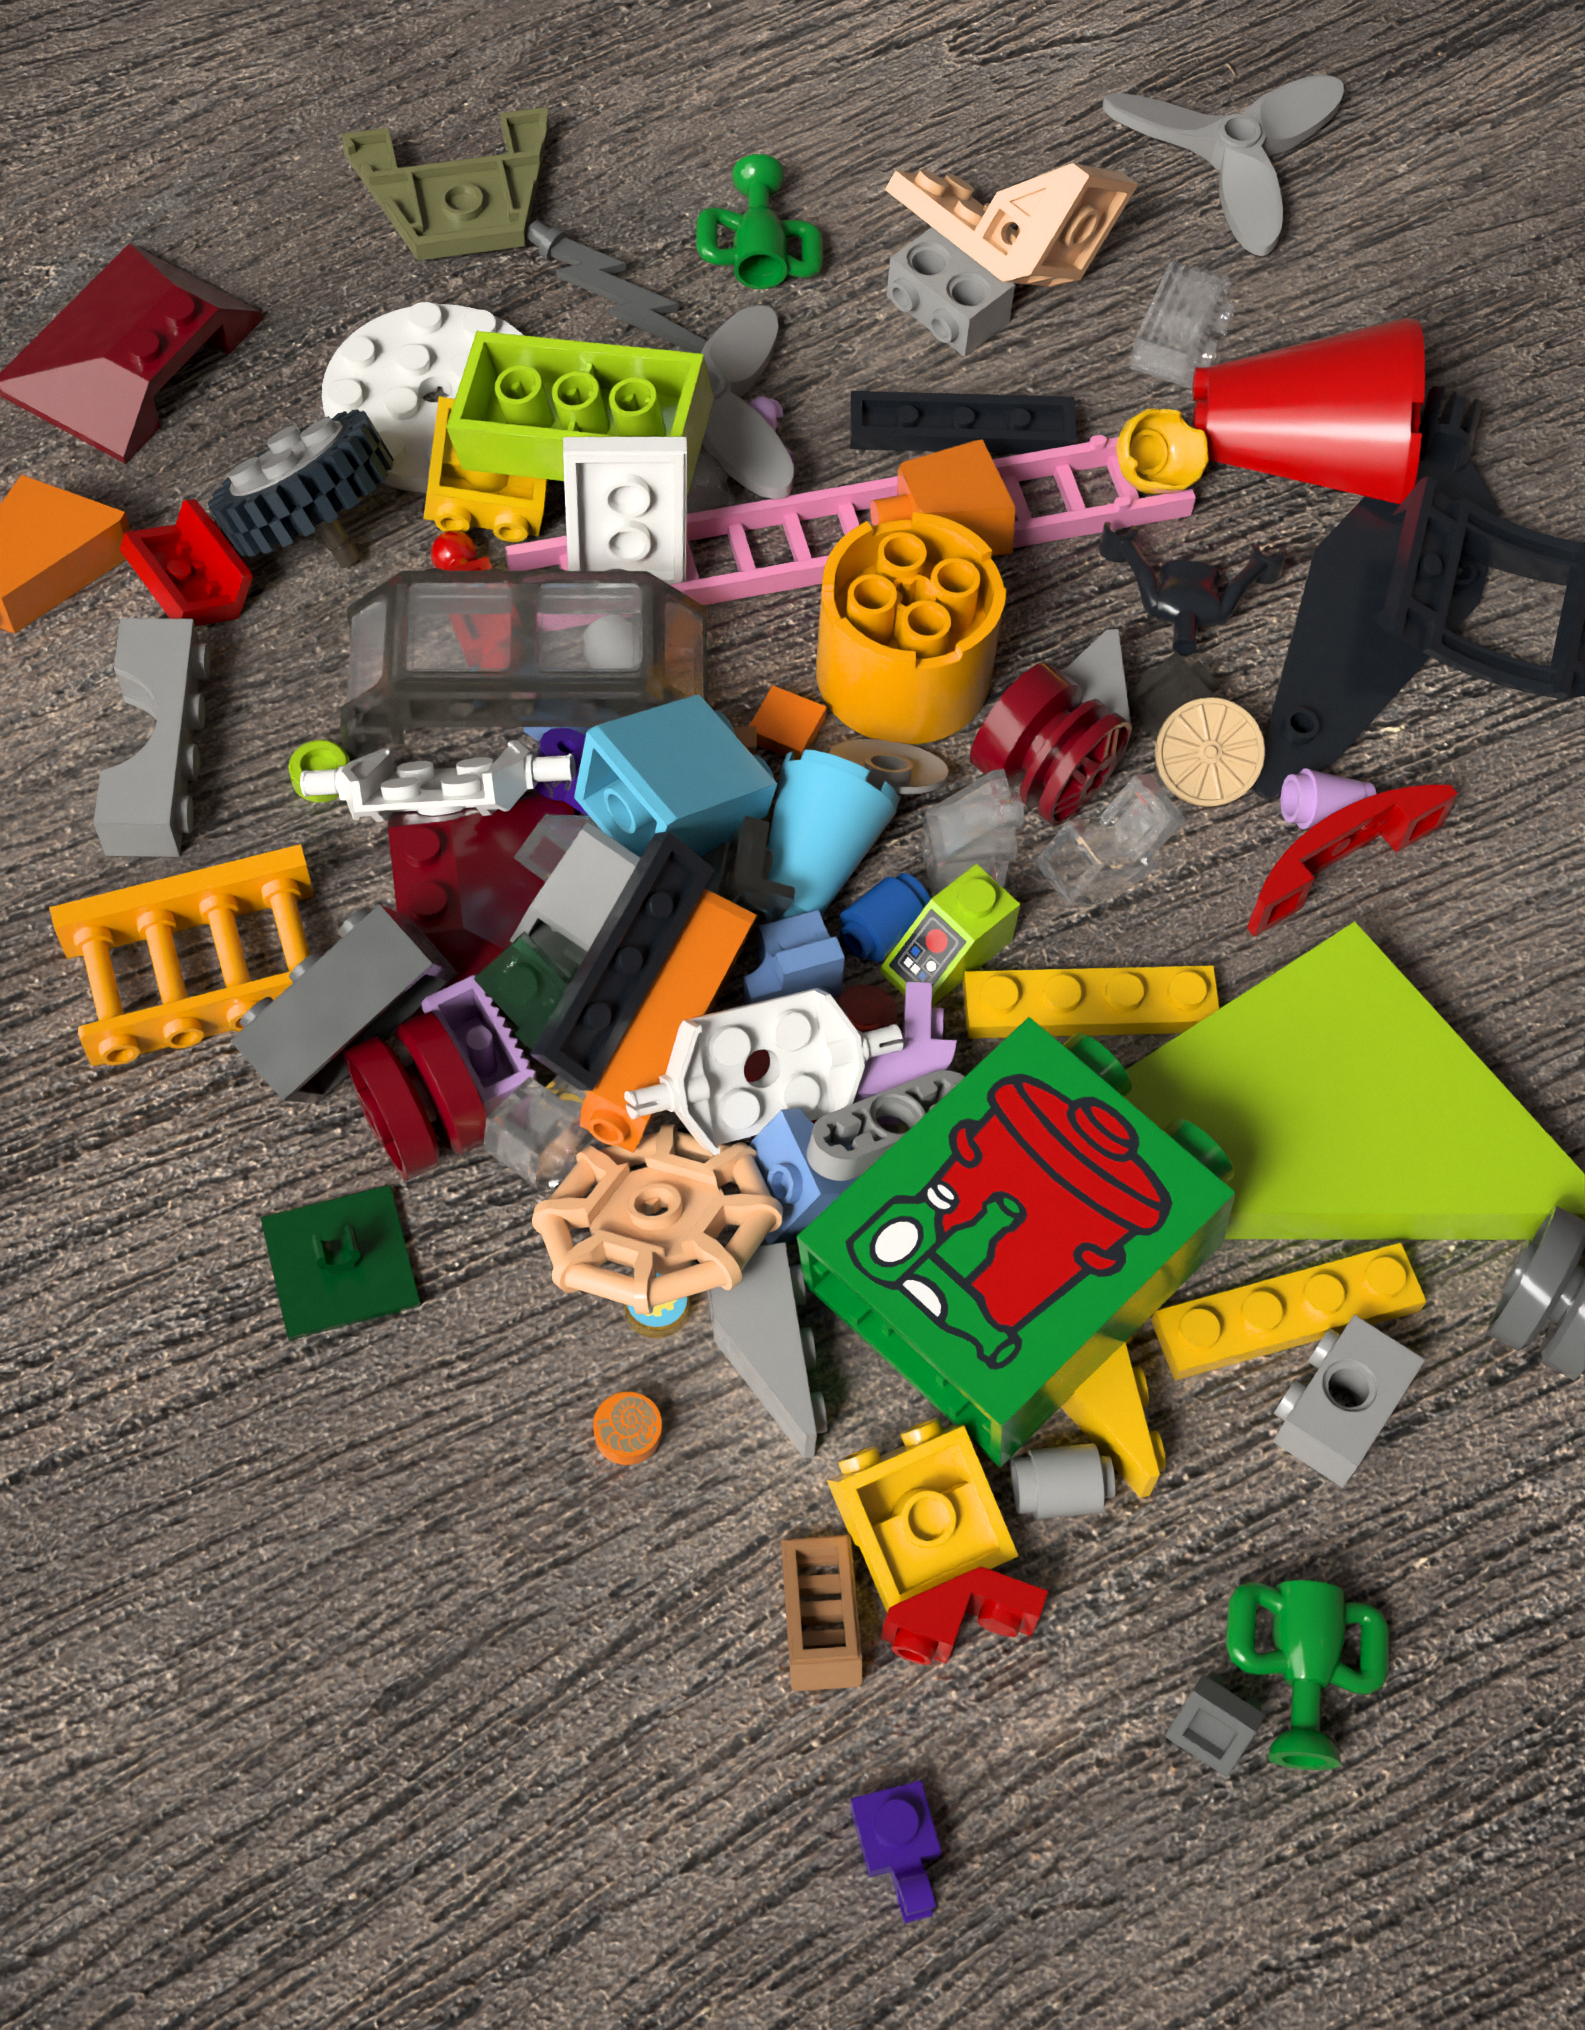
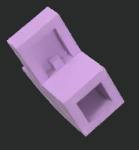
(921, 1051)

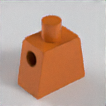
(957, 486)

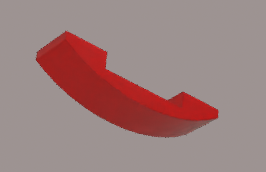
(1396, 815)

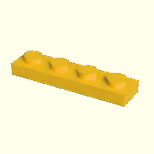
(1089, 1000)
(1286, 1311)

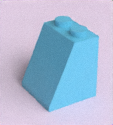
(671, 773)

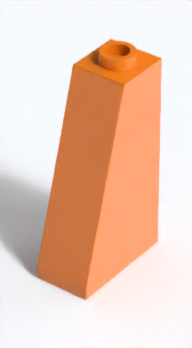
(682, 990)

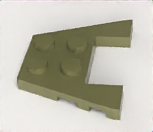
(457, 203)

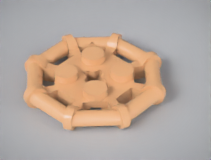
(678, 1178)

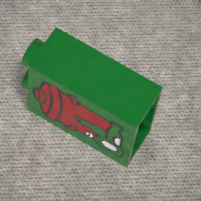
(1019, 1234)

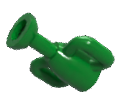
(759, 236)
(1307, 1651)

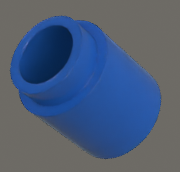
(882, 916)

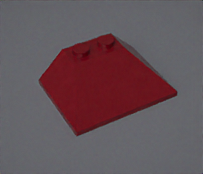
(118, 347)
(462, 878)

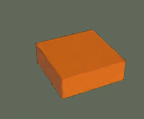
(787, 722)

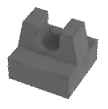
(1215, 1724)

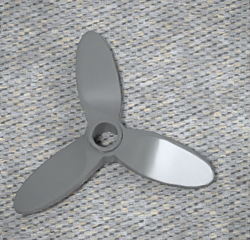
(1240, 146)
(735, 430)

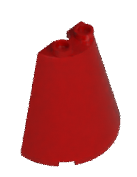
(1322, 410)

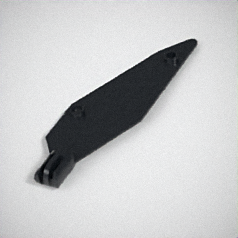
(1338, 659)

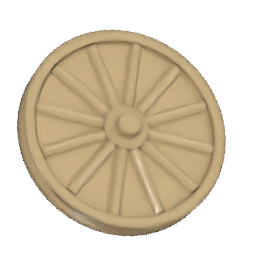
(1209, 752)

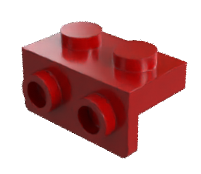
(190, 567)

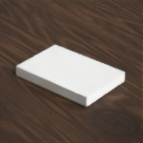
(626, 504)

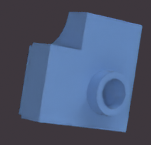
(794, 958)
(789, 1177)

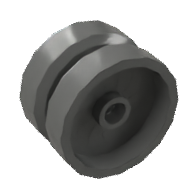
(1549, 1286)

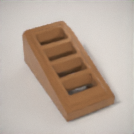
(824, 1656)

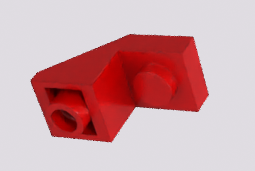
(929, 1622)

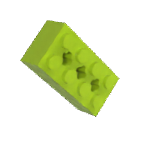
(533, 391)

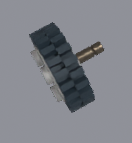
(303, 486)

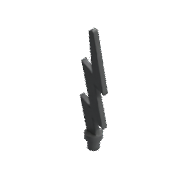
(593, 272)

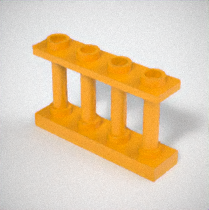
(154, 914)

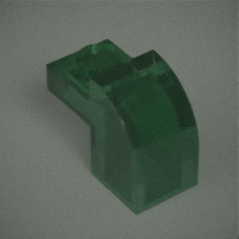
(525, 986)

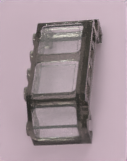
(517, 651)

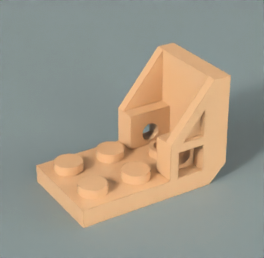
(1058, 216)

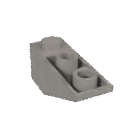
(763, 1341)

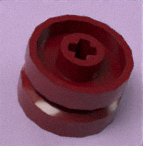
(411, 1099)

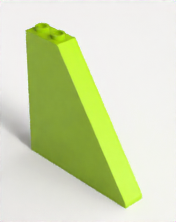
(1356, 1111)

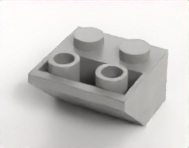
(578, 897)

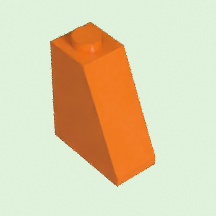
(52, 548)

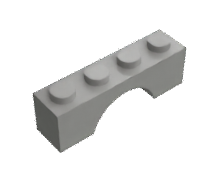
(145, 799)

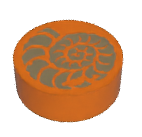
(627, 1428)

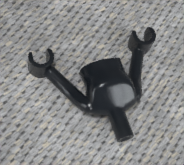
(1188, 588)

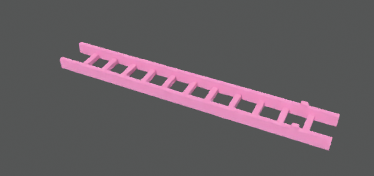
(845, 500)

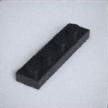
(950, 419)
(622, 961)

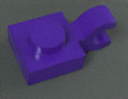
(897, 1839)

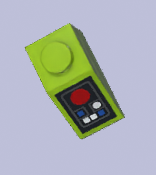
(954, 934)

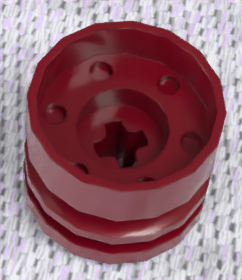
(1051, 742)

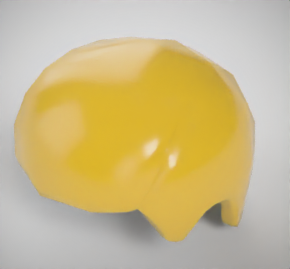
(1161, 452)

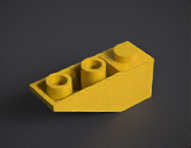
(1113, 1418)

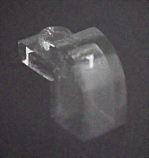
(1114, 851)
(538, 1131)

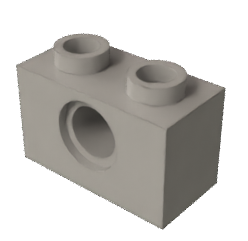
(1336, 1436)

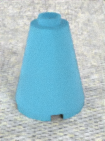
(824, 826)

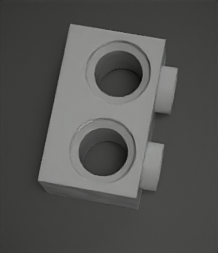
(949, 292)

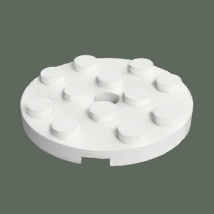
(393, 366)

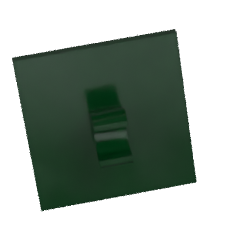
(339, 1262)

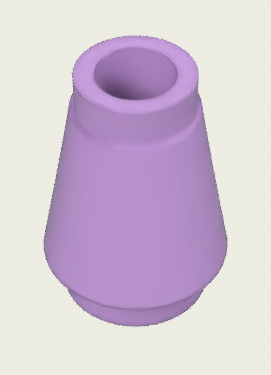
(1316, 795)

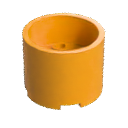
(908, 628)

